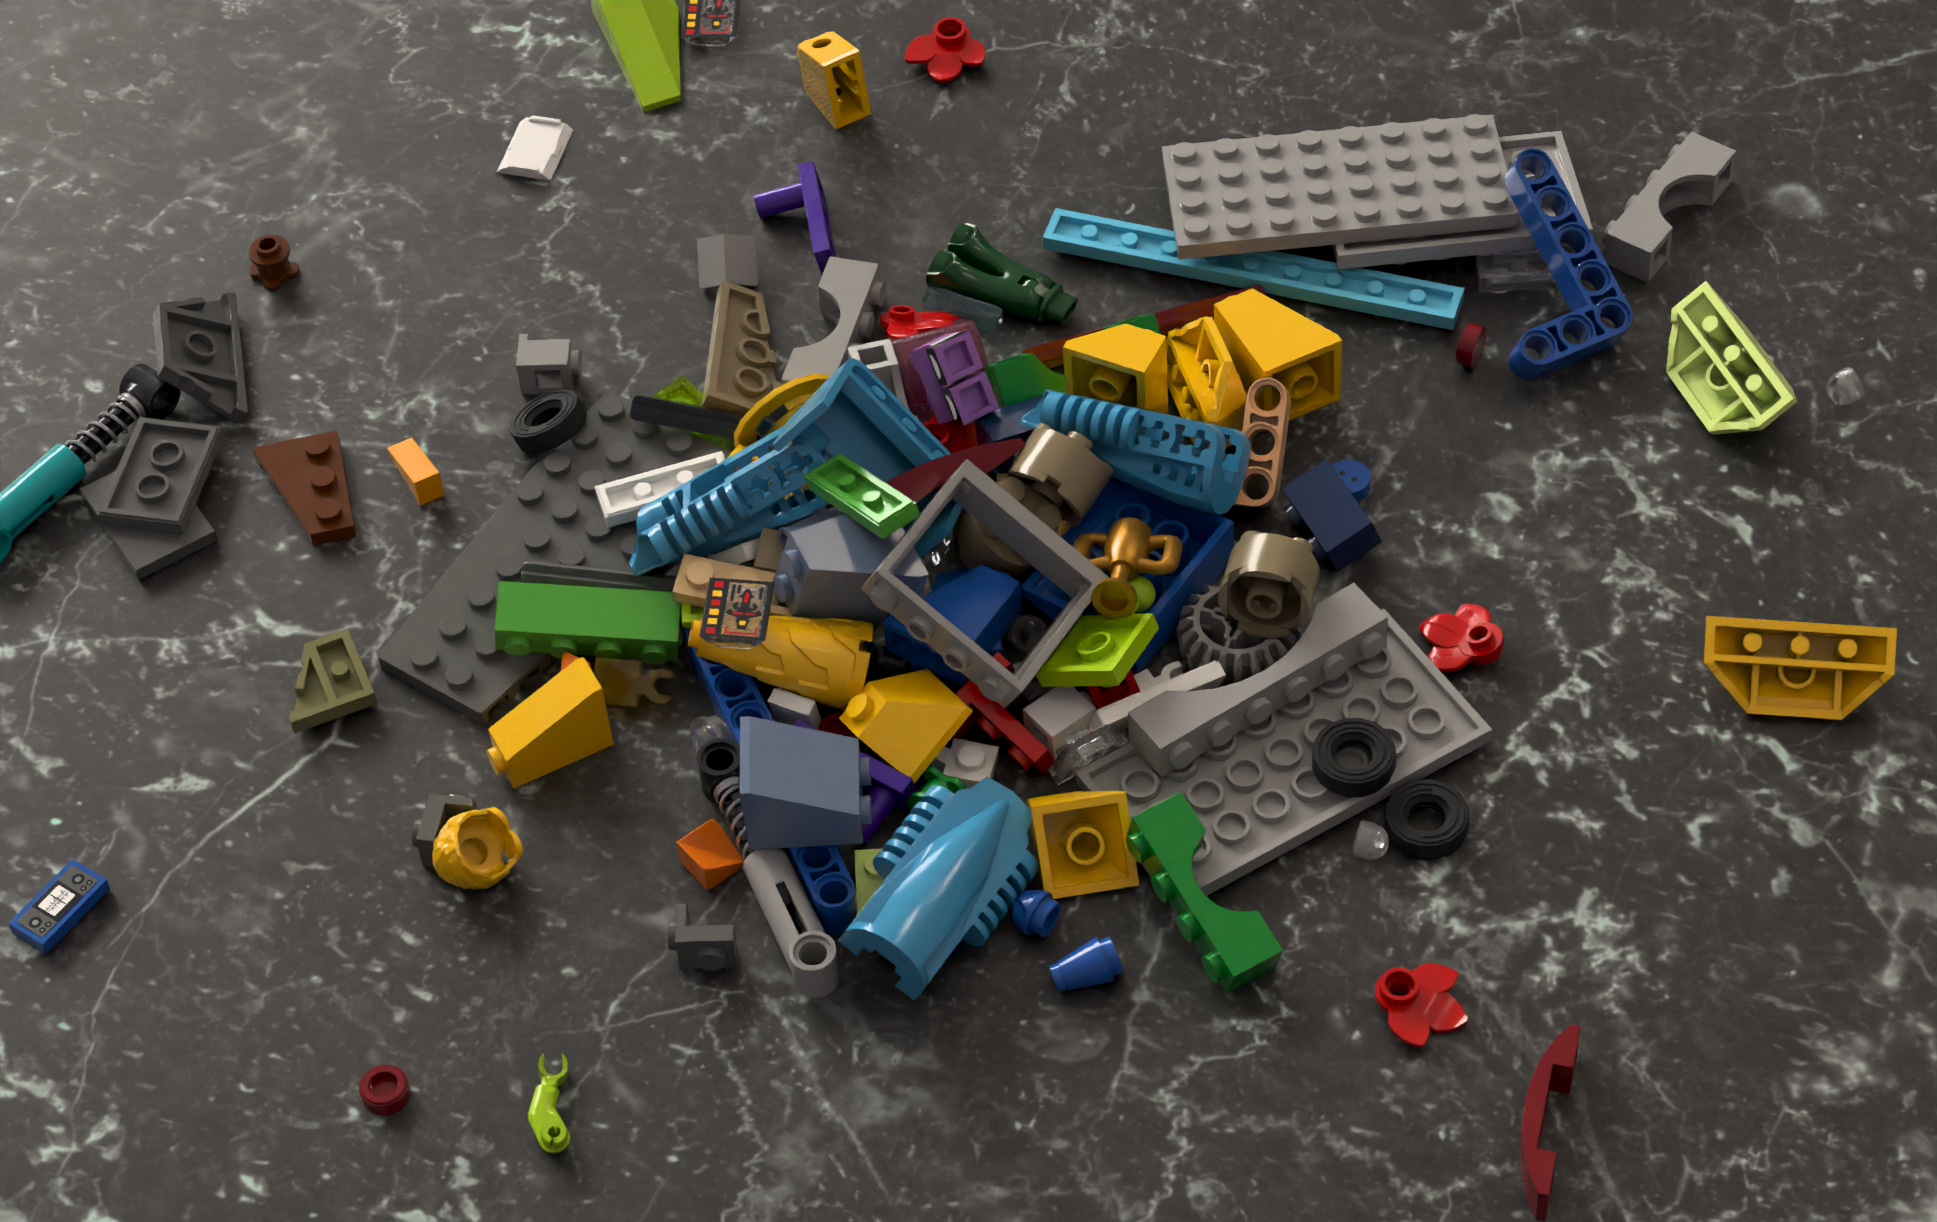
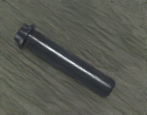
(684, 416)

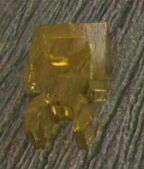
(624, 681)

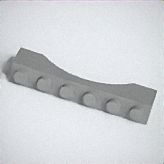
(1187, 723)

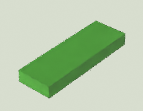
(862, 496)

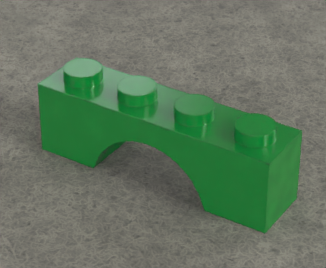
(1026, 377)
(1233, 943)

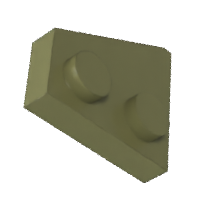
(330, 682)

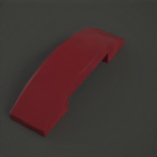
(1552, 1074)

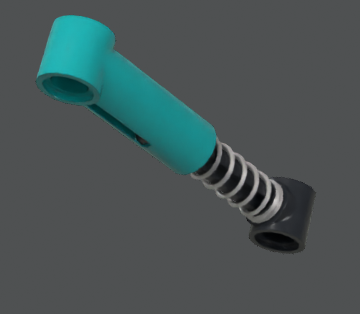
(64, 466)

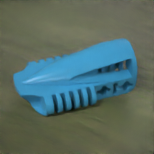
(1150, 451)
(729, 503)
(945, 879)

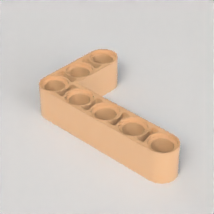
(1258, 421)

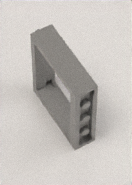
(1024, 535)

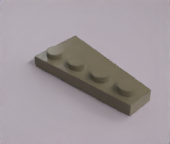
(739, 352)

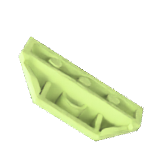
(1723, 367)

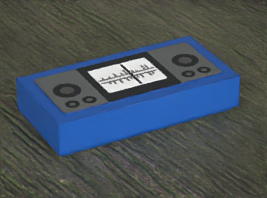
(59, 906)

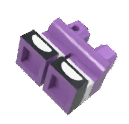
(950, 378)

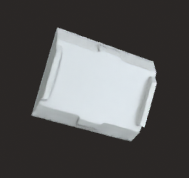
(536, 148)

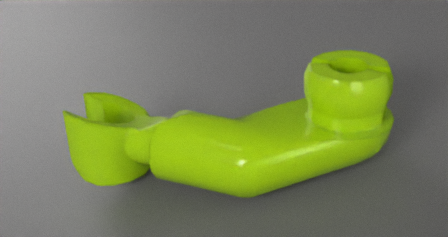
(543, 1116)

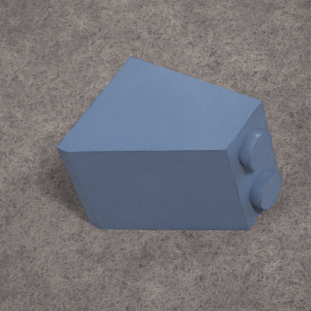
(830, 563)
(801, 786)

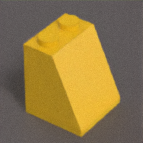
(1282, 345)

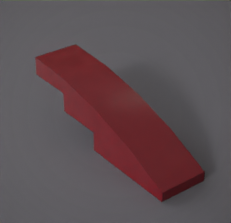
(934, 474)

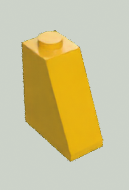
(552, 727)

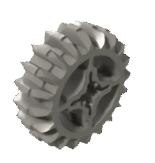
(1210, 636)

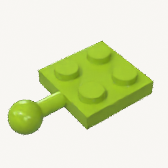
(1100, 647)

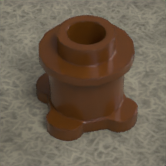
(271, 261)

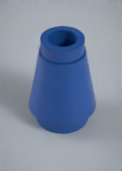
(1087, 965)

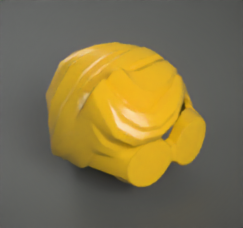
(472, 847)

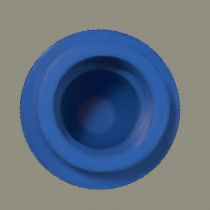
(1036, 912)

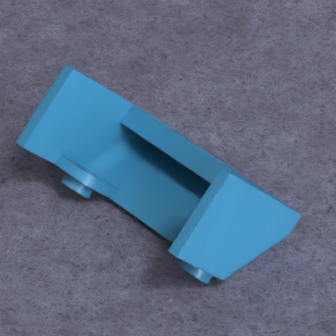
(875, 430)

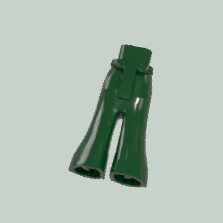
(985, 274)

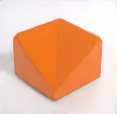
(709, 854)

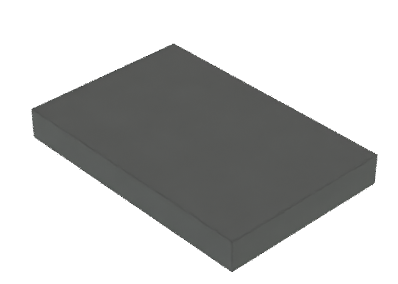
(160, 475)
(146, 549)

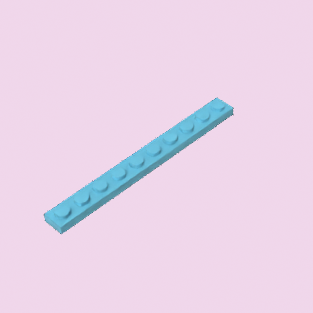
(1275, 271)

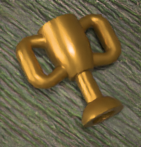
(1125, 556)

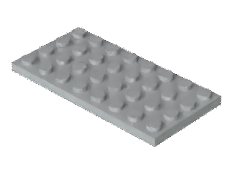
(1337, 186)
(1260, 785)

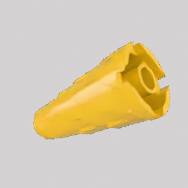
(802, 656)

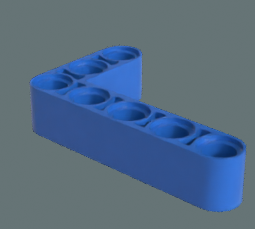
(1567, 271)

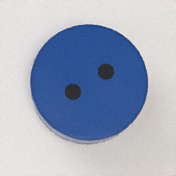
(1355, 477)

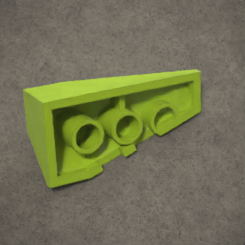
(645, 46)

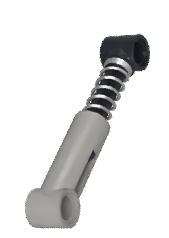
(772, 879)

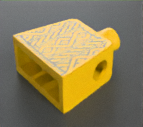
(830, 64)

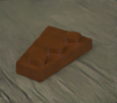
(313, 483)

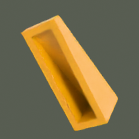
(417, 471)

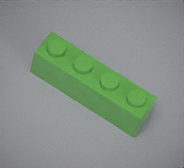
(587, 621)

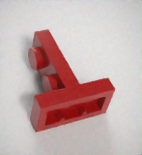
(998, 722)

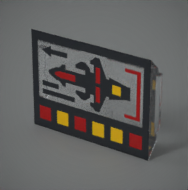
(710, 22)
(736, 612)

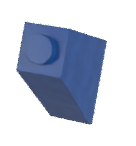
(977, 603)

